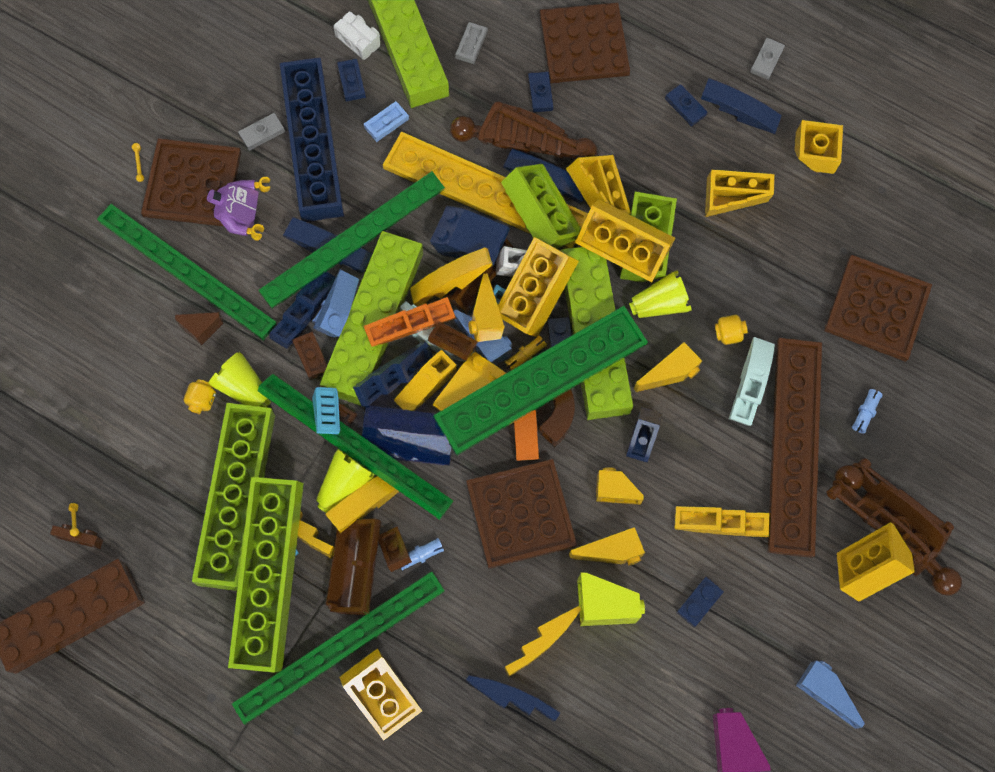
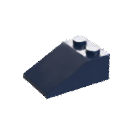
(465, 232)

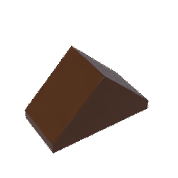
(200, 325)

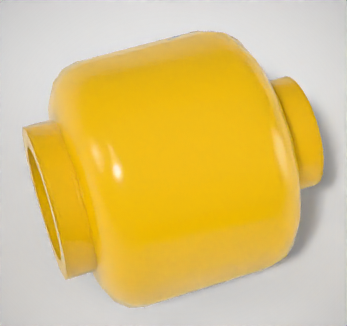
(730, 329)
(199, 396)

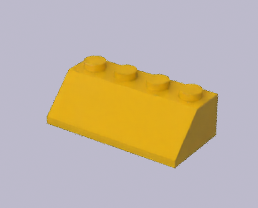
(625, 240)
(536, 287)

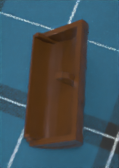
(353, 568)

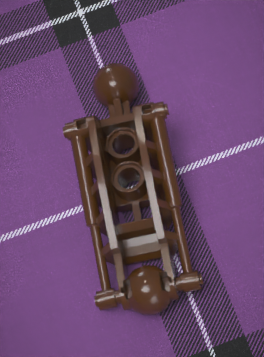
(522, 131)
(918, 526)

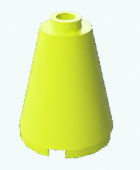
(661, 298)
(239, 382)
(341, 480)

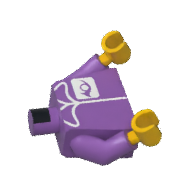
(237, 206)

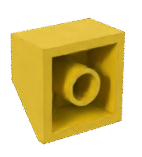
(819, 145)

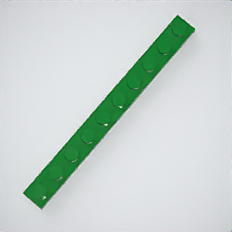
(351, 240)
(187, 272)
(359, 449)
(337, 648)

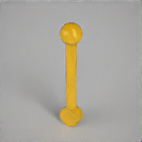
(136, 148)
(73, 507)

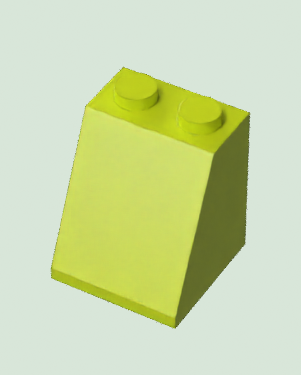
(606, 602)

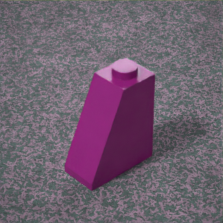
(736, 744)

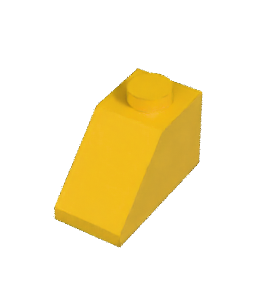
(616, 488)

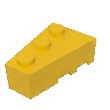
(599, 179)
(736, 190)

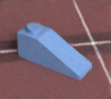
(337, 305)
(492, 350)
(828, 690)

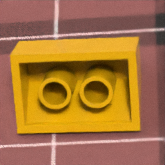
(874, 563)

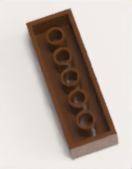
(67, 616)

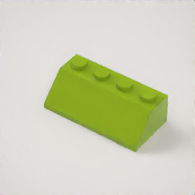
(541, 205)
(657, 212)

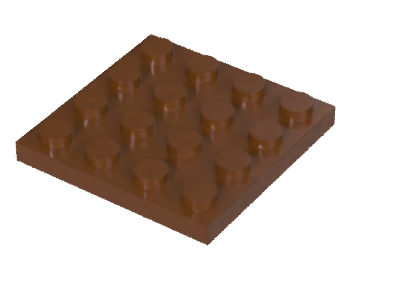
(584, 43)
(183, 177)
(878, 308)
(521, 513)

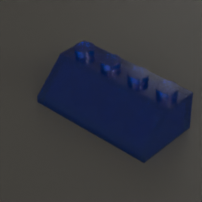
(406, 435)

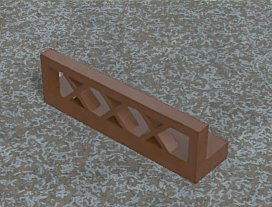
(466, 297)

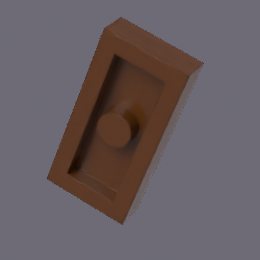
(452, 341)
(310, 355)
(87, 538)
(394, 549)

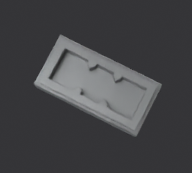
(471, 43)
(767, 58)
(261, 131)

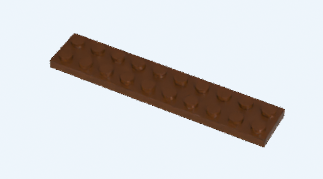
(795, 448)

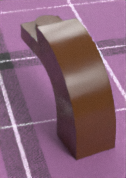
(559, 423)

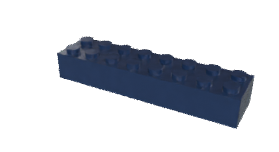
(311, 140)

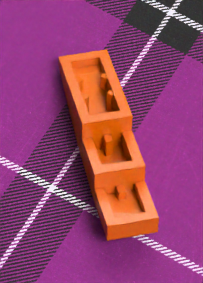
(409, 322)
(526, 437)

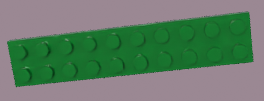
(540, 380)

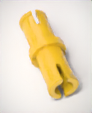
(526, 353)

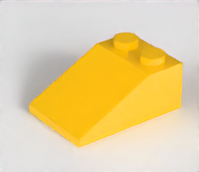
(469, 378)
(380, 694)

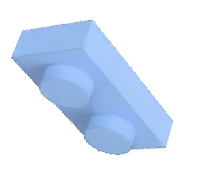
(386, 121)

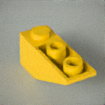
(426, 382)

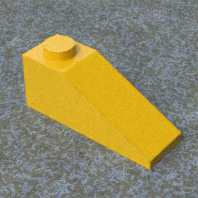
(486, 317)
(672, 369)
(613, 549)

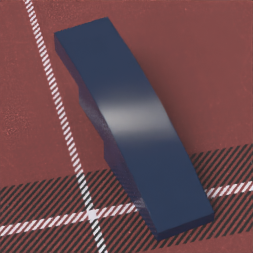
(741, 105)
(559, 176)
(313, 238)
(302, 311)
(392, 374)
(503, 694)

